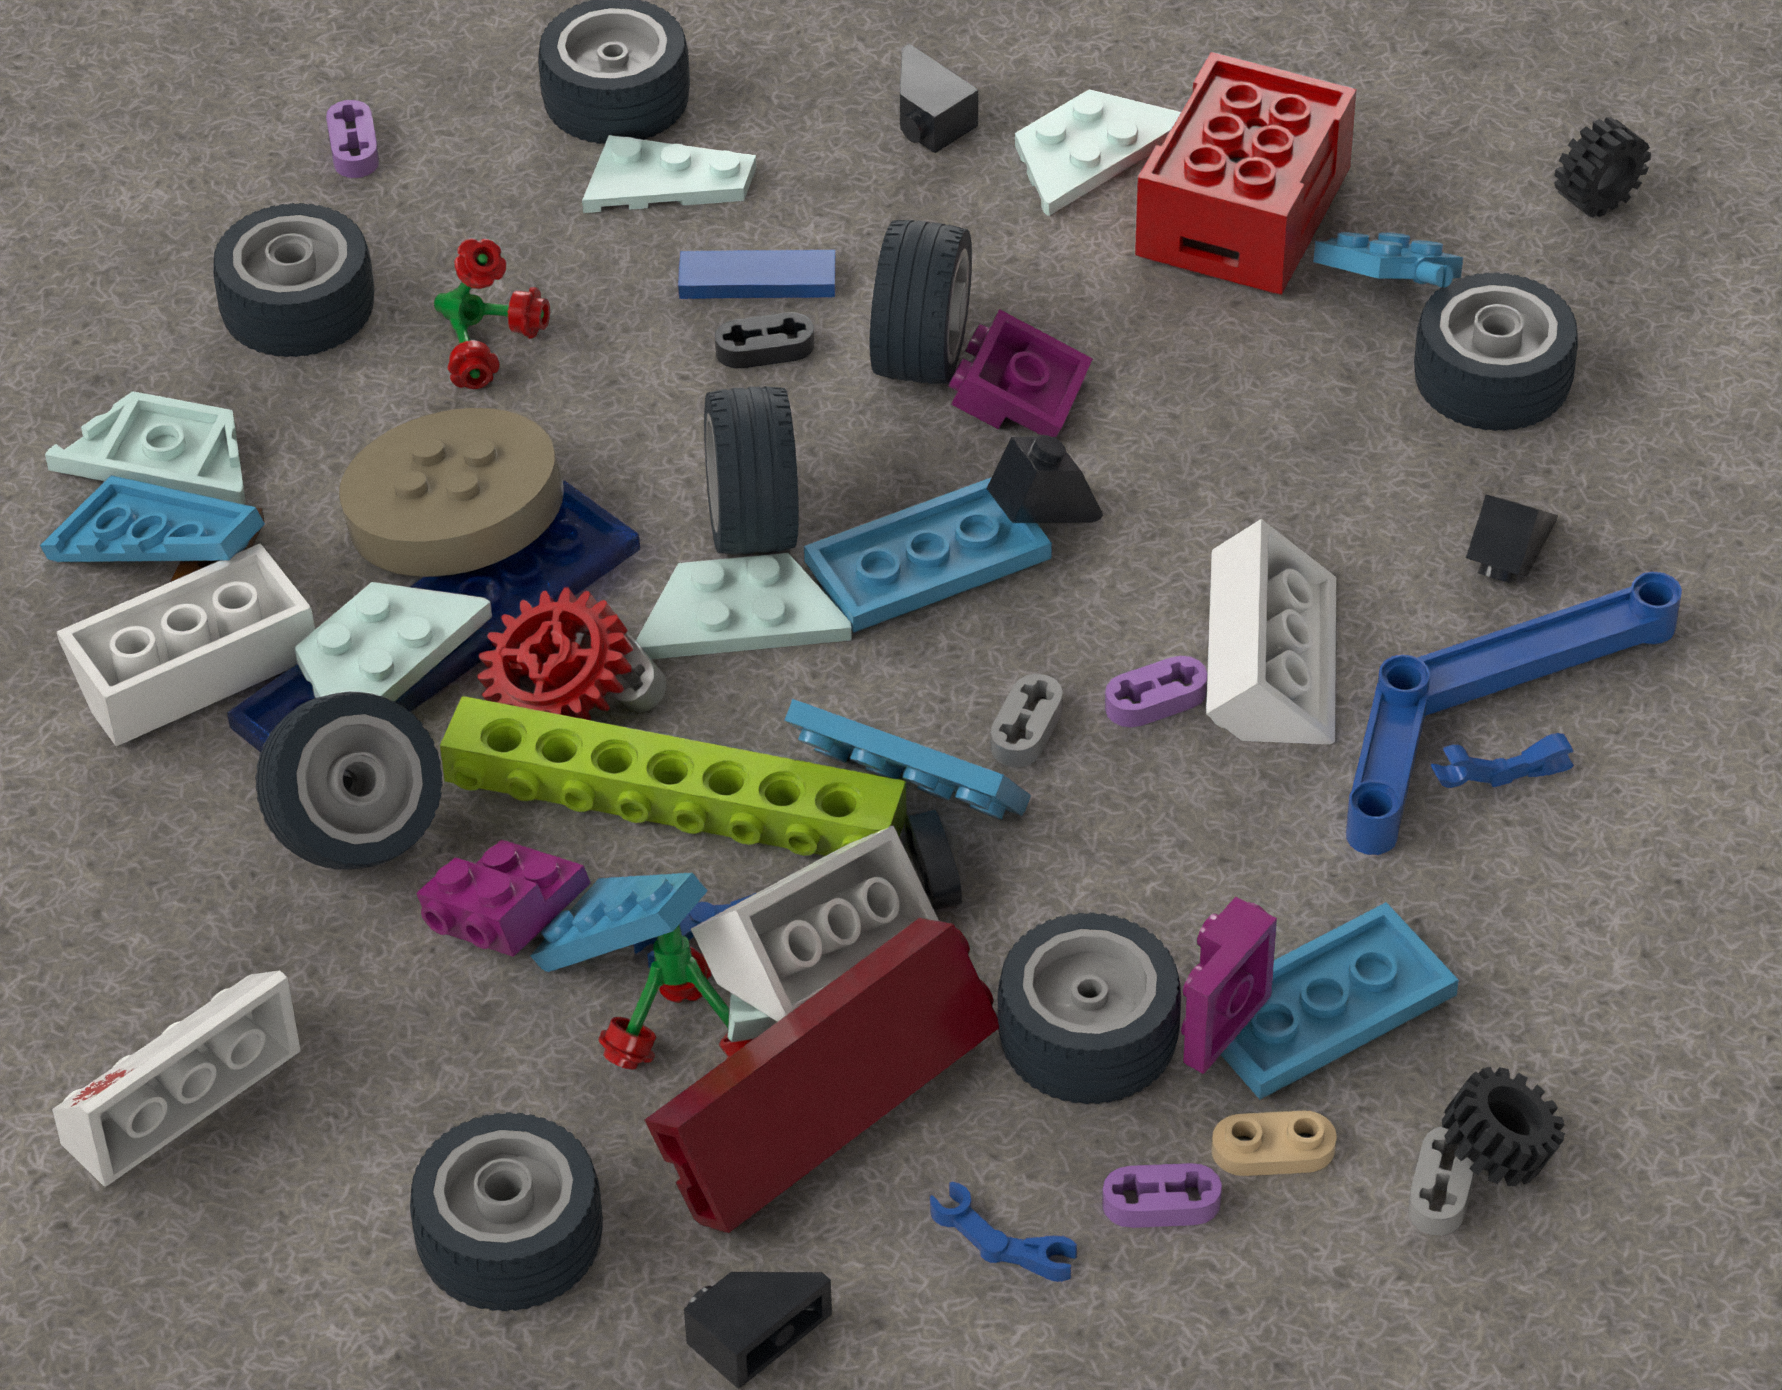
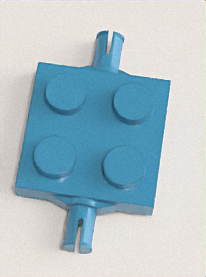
(1390, 257)

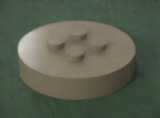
(451, 492)

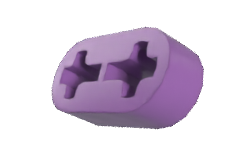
(360, 137)
(1156, 691)
(1161, 1195)

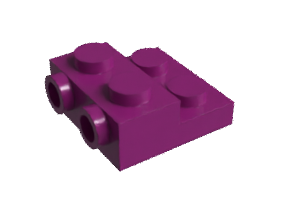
(1018, 376)
(500, 897)
(1228, 981)

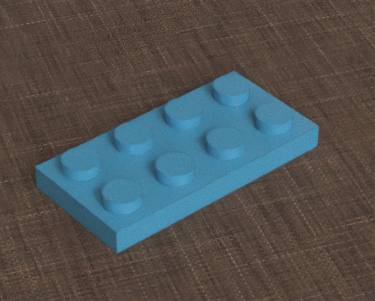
(923, 555)
(890, 755)
(1338, 998)

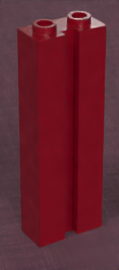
(824, 1073)

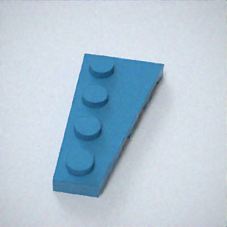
(151, 524)
(617, 915)

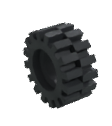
(1602, 167)
(1503, 1126)

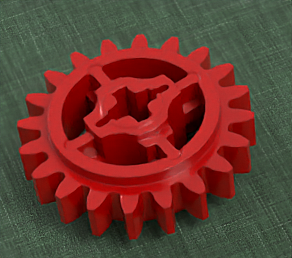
(545, 649)

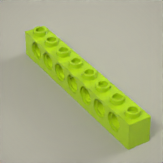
(666, 779)

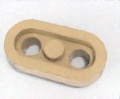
(1273, 1143)

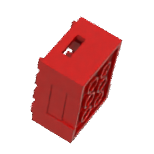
(1264, 202)

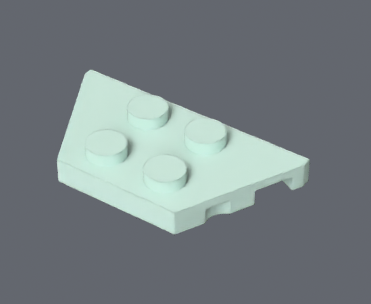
(1088, 144)
(158, 444)
(740, 608)
(387, 639)

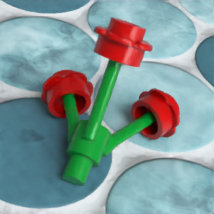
(527, 313)
(680, 975)

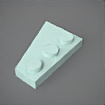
(654, 172)

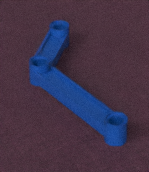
(1481, 666)

